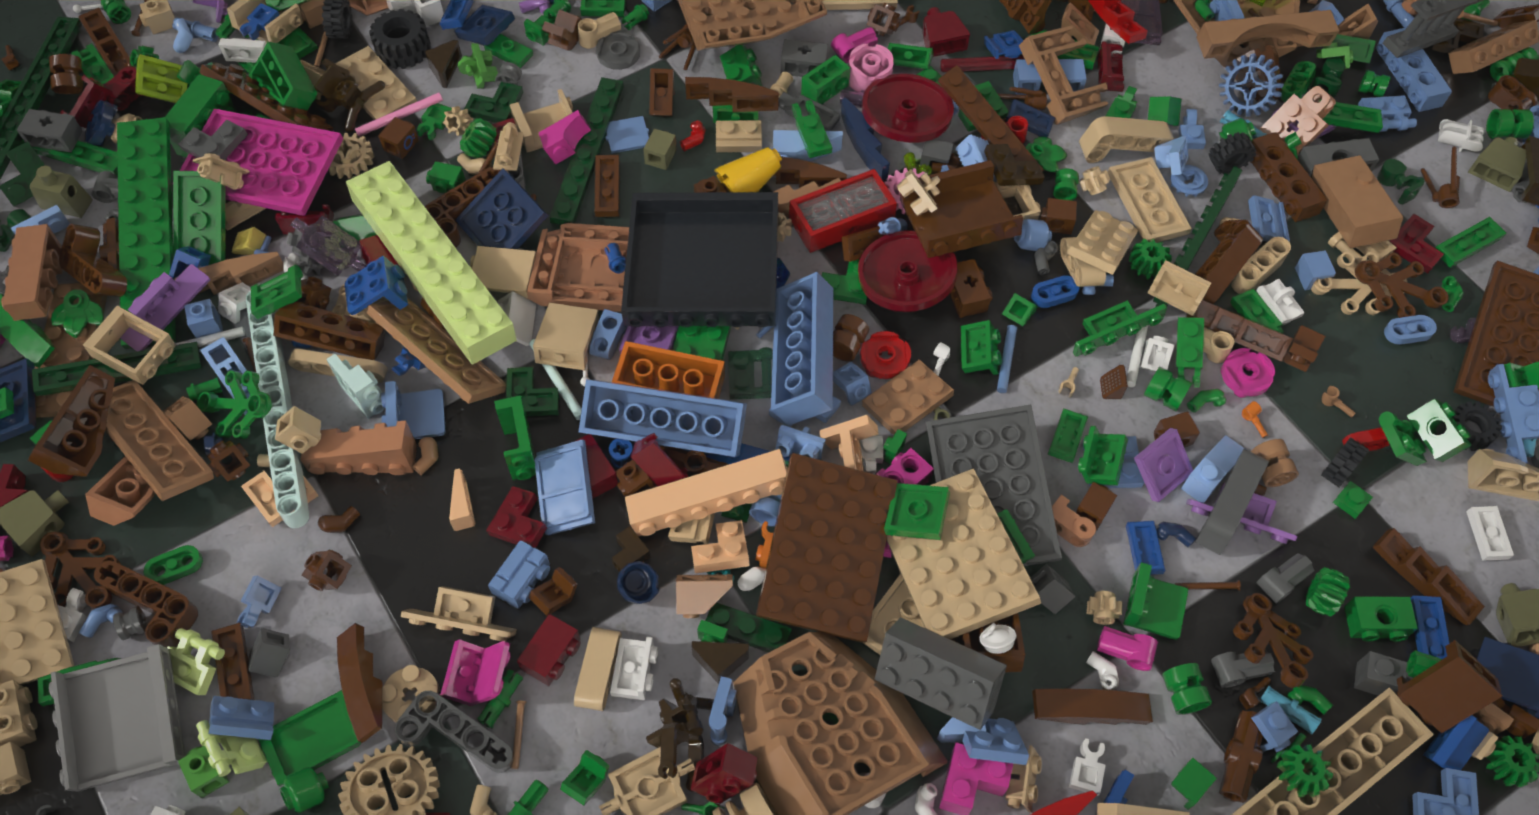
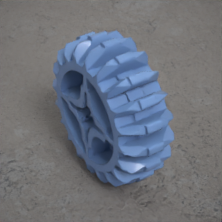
(1249, 95)

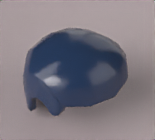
(638, 582)

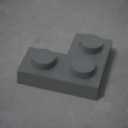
(220, 143)

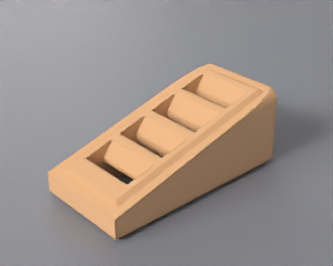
(461, 508)

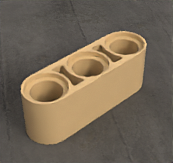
(1261, 265)
(1081, 272)
(597, 669)

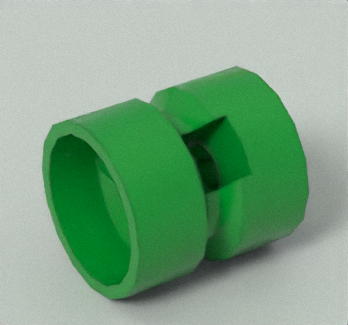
(1508, 123)
(1167, 388)
(1187, 690)

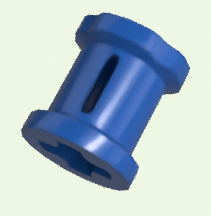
(625, 448)

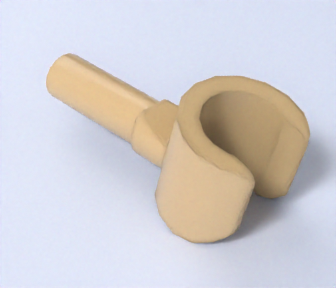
(1069, 383)

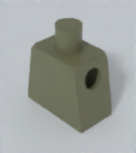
(1500, 163)
(60, 189)
(31, 518)
(1519, 615)

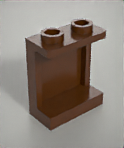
(1450, 689)

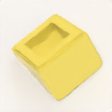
(248, 241)

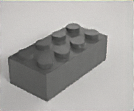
(940, 672)

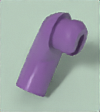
(529, 5)

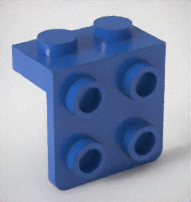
(373, 282)

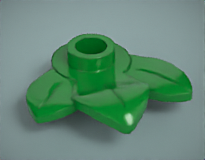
(1046, 153)
(76, 316)

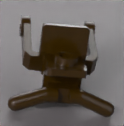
(340, 89)
(679, 726)

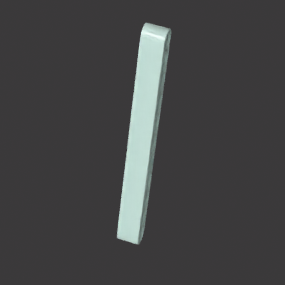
(283, 460)

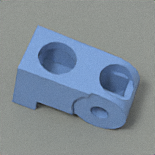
(607, 335)

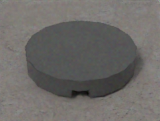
(618, 51)

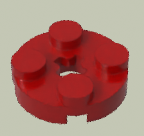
(880, 367)

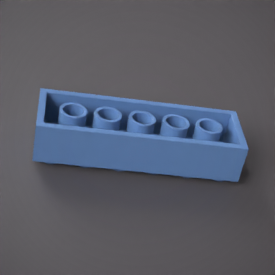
(803, 350)
(674, 417)

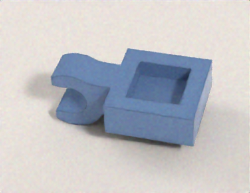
(1194, 133)
(259, 598)

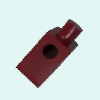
(944, 32)

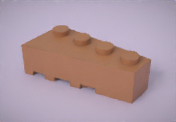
(32, 272)
(363, 451)

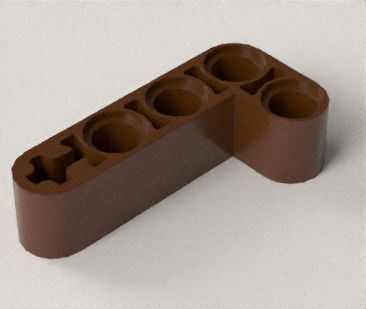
(453, 203)
(1236, 246)
(81, 261)
(144, 596)

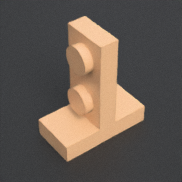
(848, 437)

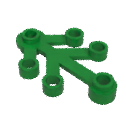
(257, 404)

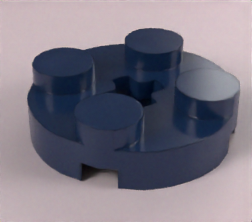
(101, 123)

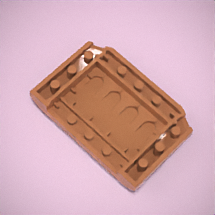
(575, 269)

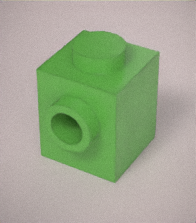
(199, 773)

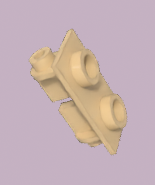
(508, 148)
(213, 167)
(238, 212)
(1024, 790)

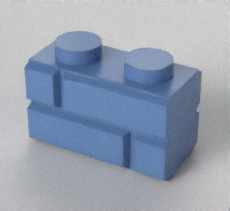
(519, 574)

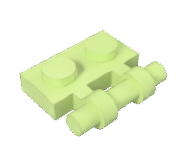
(191, 671)
(239, 752)

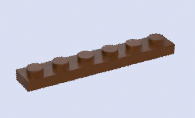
(981, 113)

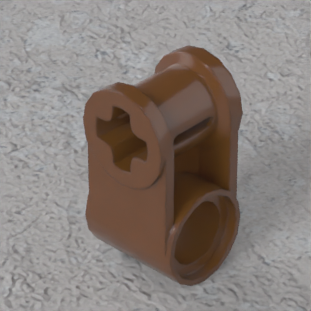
(1511, 94)

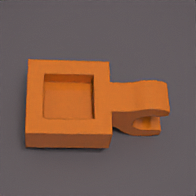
(763, 550)

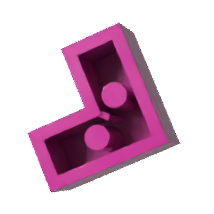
(968, 775)

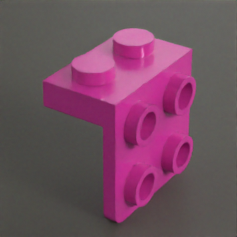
(475, 672)

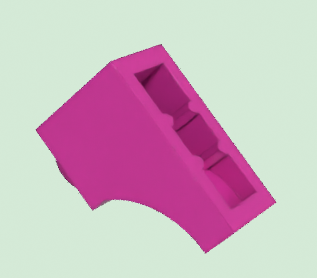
(562, 137)

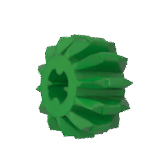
(478, 138)
(1149, 257)
(1327, 591)
(1514, 762)
(1316, 776)

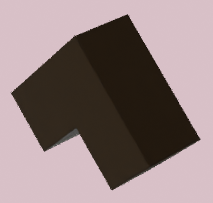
(633, 549)

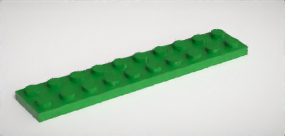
(144, 207)

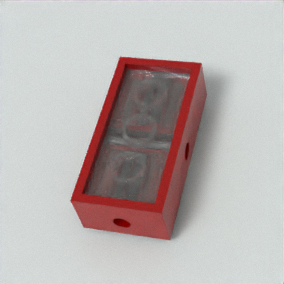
(841, 210)

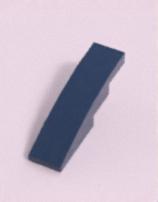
(863, 139)

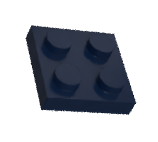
(485, 25)

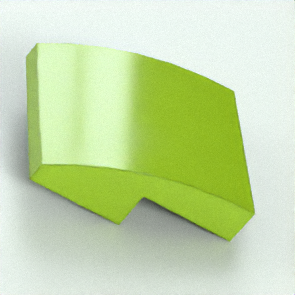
(159, 79)

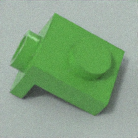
(1335, 50)

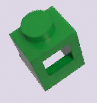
(445, 177)

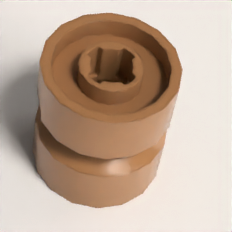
(1280, 467)

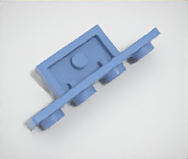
(1517, 411)

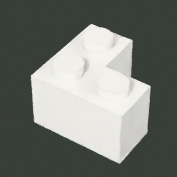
(429, 10)

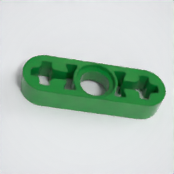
(1298, 80)

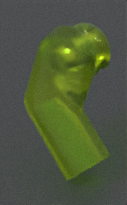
(910, 163)

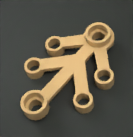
(1363, 291)

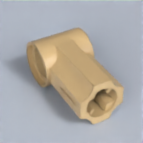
(592, 30)
(1213, 341)

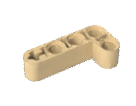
(1122, 134)

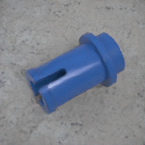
(616, 259)

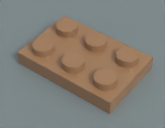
(907, 397)

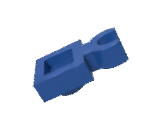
(258, 20)

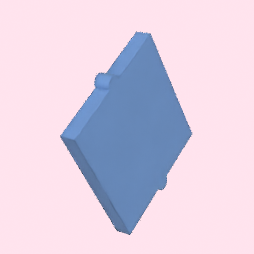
(627, 134)

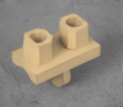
(912, 183)

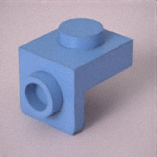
(1274, 727)

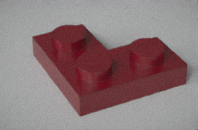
(1411, 244)
(512, 519)

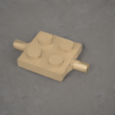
(641, 789)

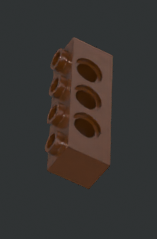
(1287, 178)
(329, 330)

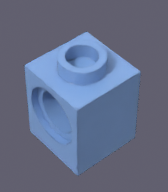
(203, 318)

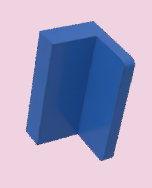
(1456, 744)

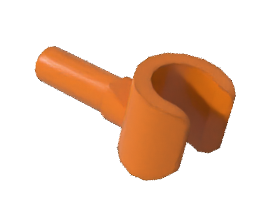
(1250, 414)

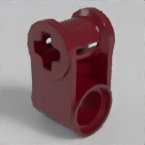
(123, 89)

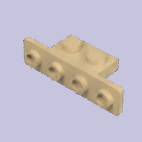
(461, 610)

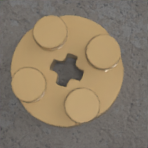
(399, 683)

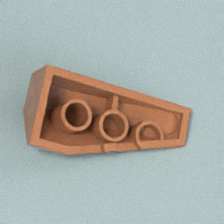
(119, 494)

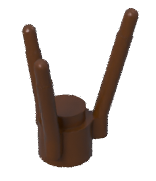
(685, 40)
(1033, 98)
(1449, 193)

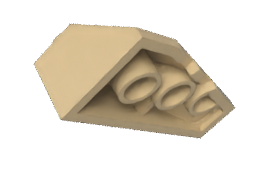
(1503, 475)

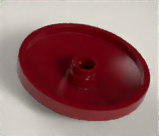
(907, 108)
(902, 277)

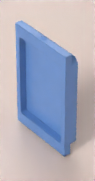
(564, 487)

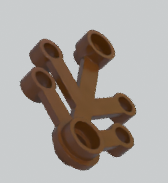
(1370, 273)
(74, 566)
(1259, 608)

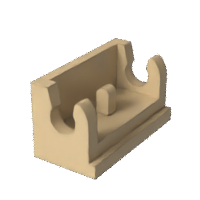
(1179, 287)

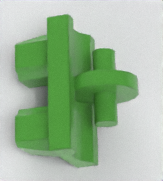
(479, 66)

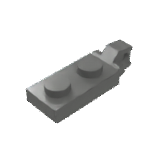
(827, 116)

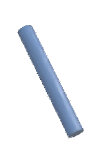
(1007, 359)

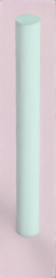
(562, 387)

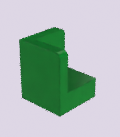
(1165, 109)
(1193, 782)

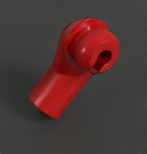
(696, 137)

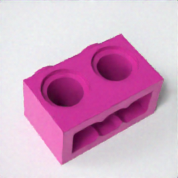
(908, 460)

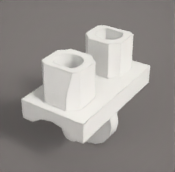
(1281, 301)

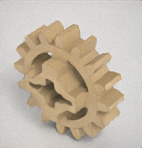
(352, 156)

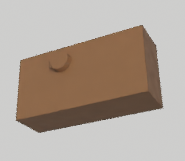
(1357, 202)

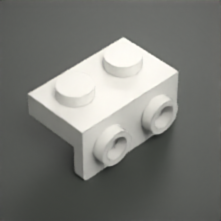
(632, 668)

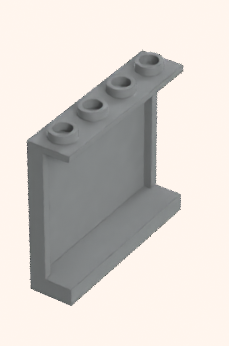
(116, 719)

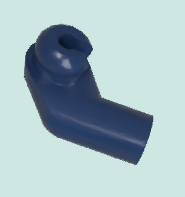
(1178, 531)

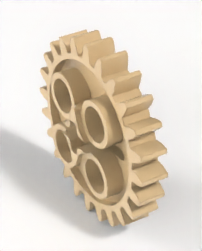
(418, 779)

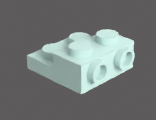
(358, 385)

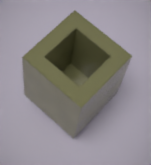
(660, 149)

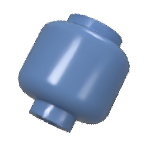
(1034, 235)

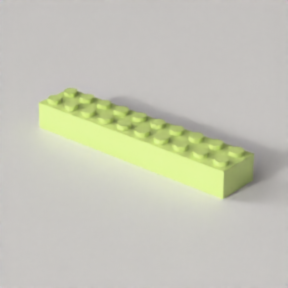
(432, 262)

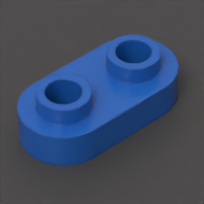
(1053, 291)

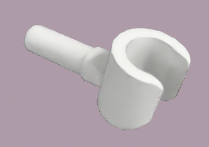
(943, 353)

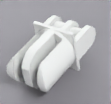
(1461, 135)

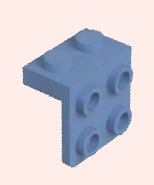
(420, 409)

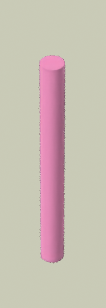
(401, 113)

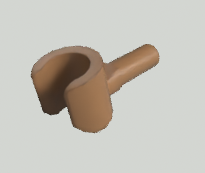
(1331, 398)

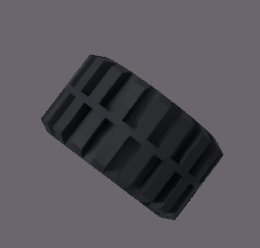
(400, 38)

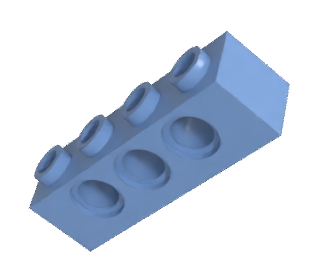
(1416, 76)

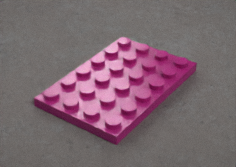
(282, 158)

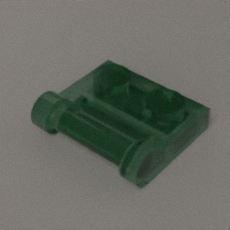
(742, 373)

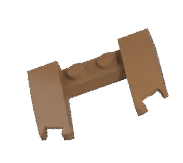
(1043, 52)

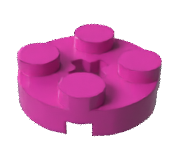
(1246, 385)

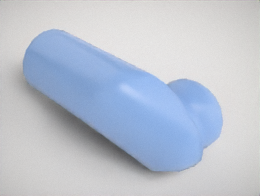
(183, 37)

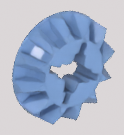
(1198, 184)

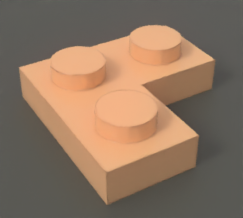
(262, 495)
(727, 553)

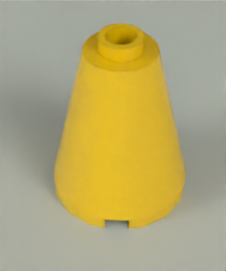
(749, 172)

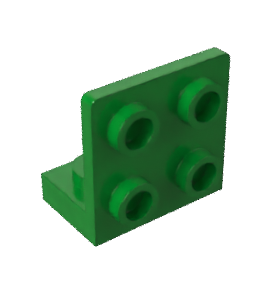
(1155, 604)

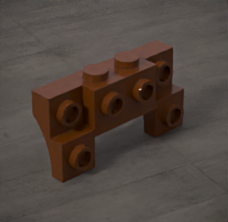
(1029, 12)

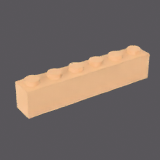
(707, 493)

